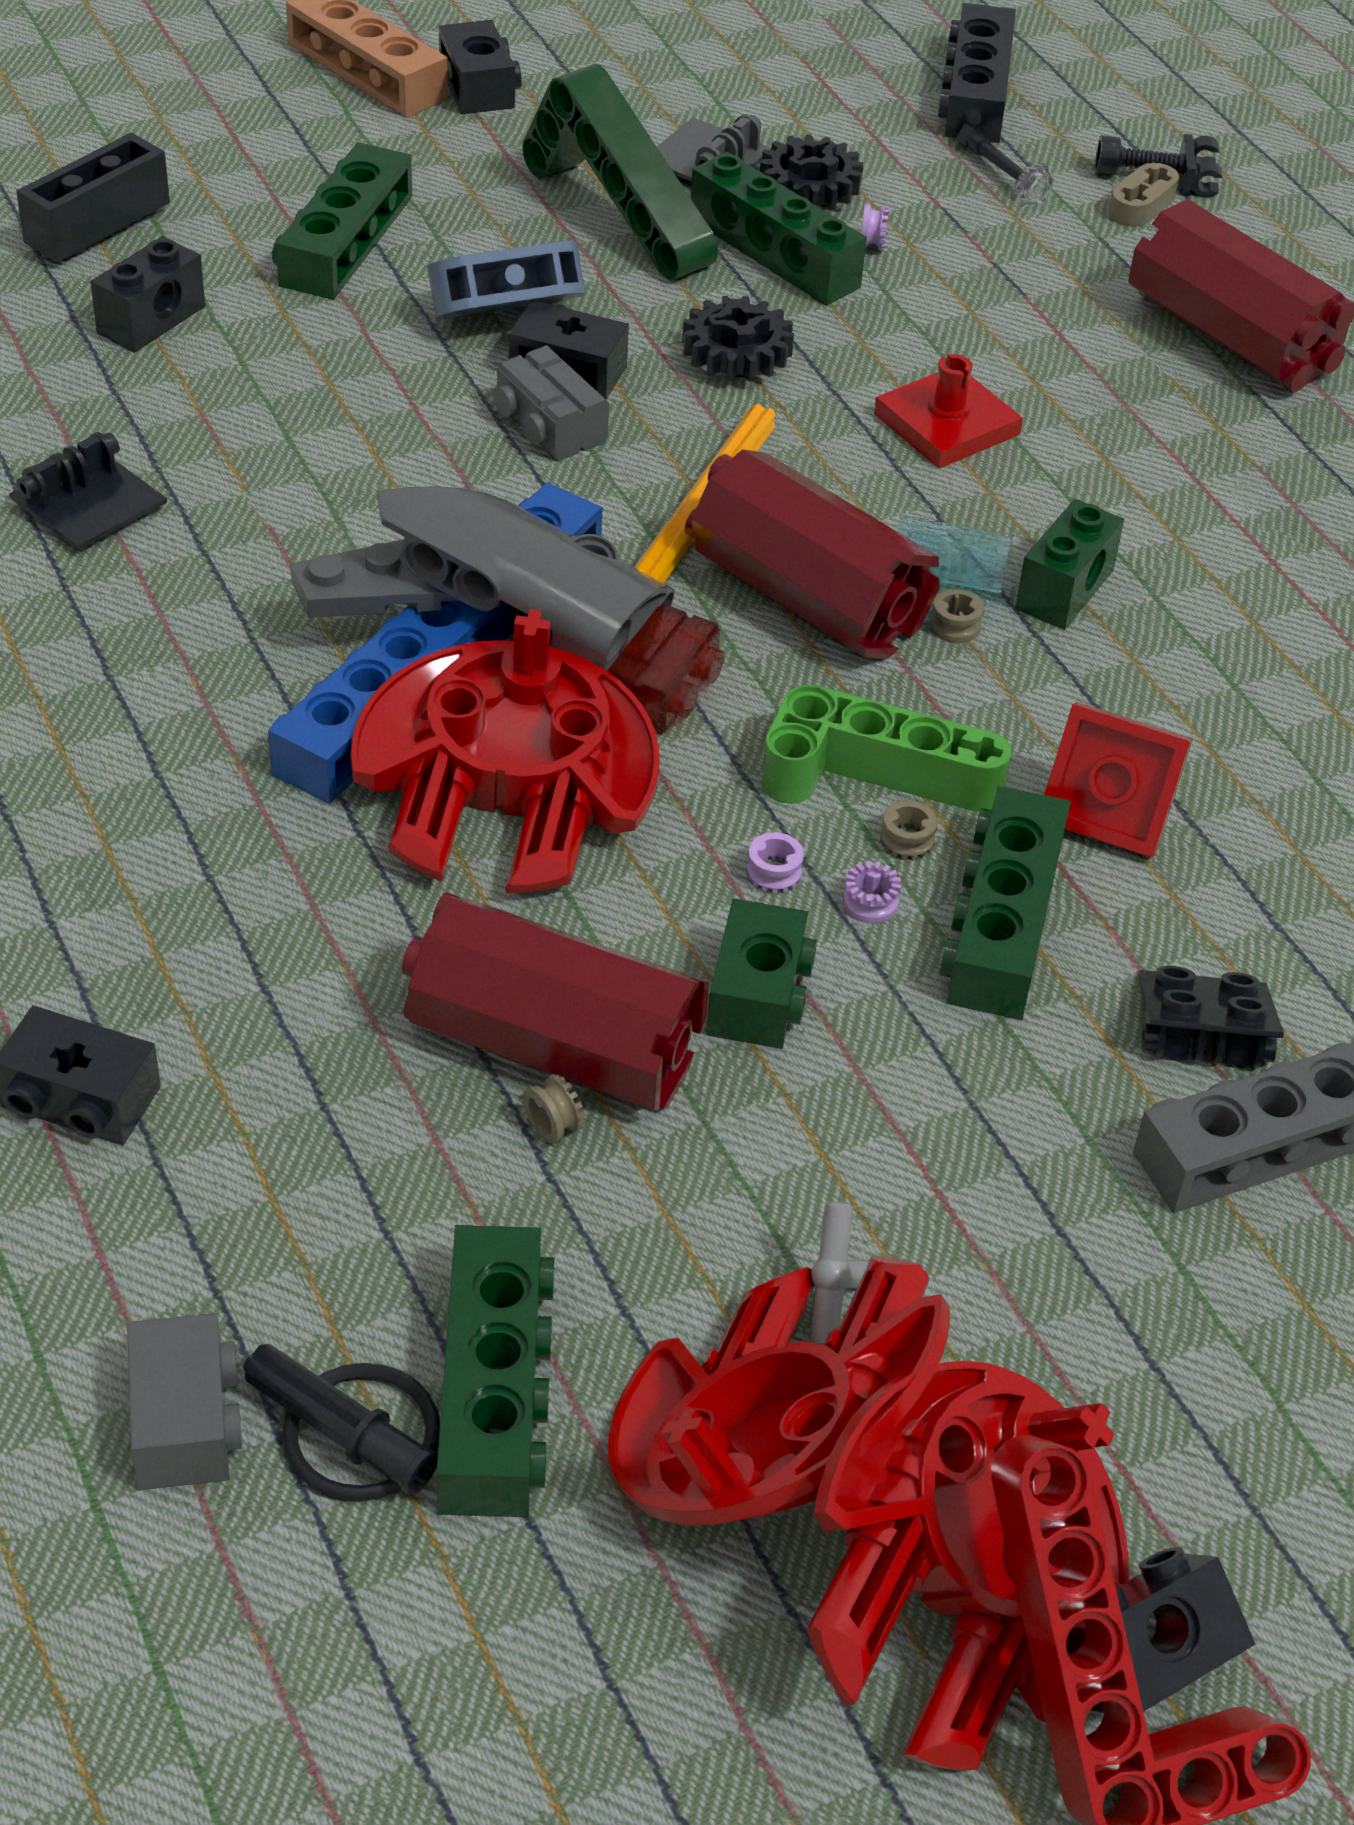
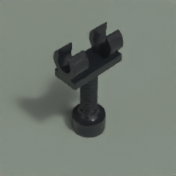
(1190, 167)

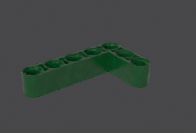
(592, 121)

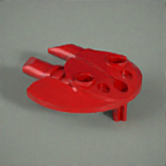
(510, 732)
(765, 1412)
(931, 1525)

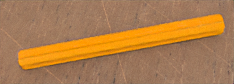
(672, 540)

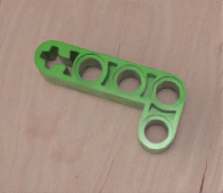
(881, 746)

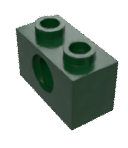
(1069, 563)
(758, 974)

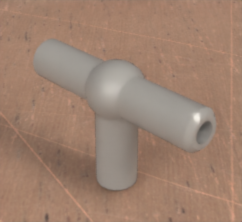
(833, 1271)

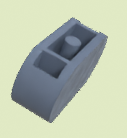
(505, 279)

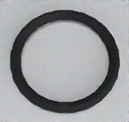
(368, 1491)

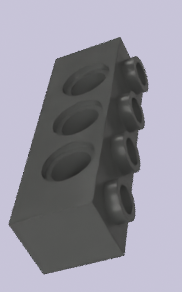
(1250, 1129)

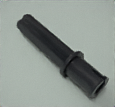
(361, 1432)

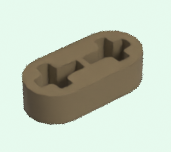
(1143, 194)

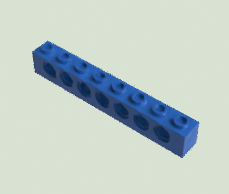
(314, 739)

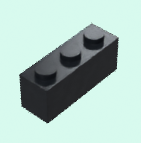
(93, 197)

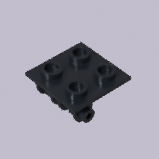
(85, 491)
(1228, 1004)

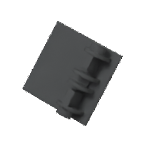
(700, 142)

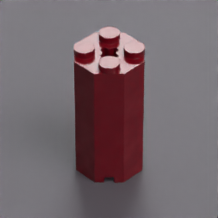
(1242, 296)
(813, 552)
(554, 1001)

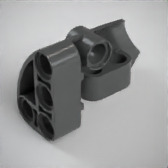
(498, 552)

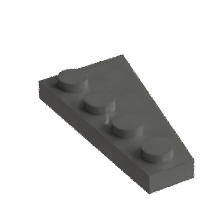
(362, 583)

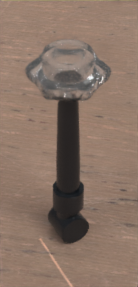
(1032, 183)

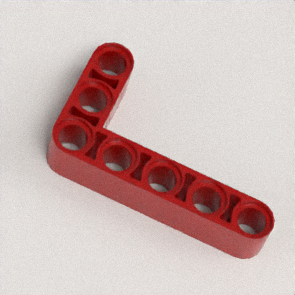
(1104, 1670)

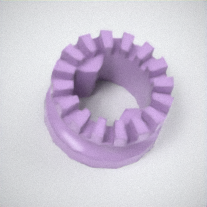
(873, 225)
(775, 876)
(872, 880)

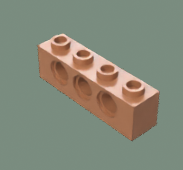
(369, 53)

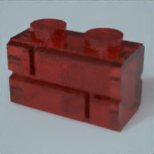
(670, 663)

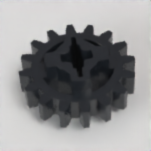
(815, 169)
(737, 338)

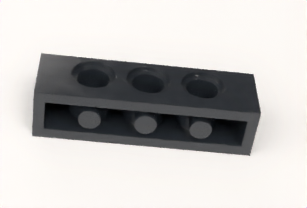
(977, 70)

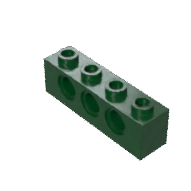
(343, 221)
(779, 228)
(1007, 902)
(475, 1468)

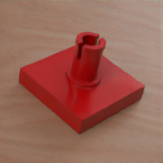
(948, 413)
(1117, 777)

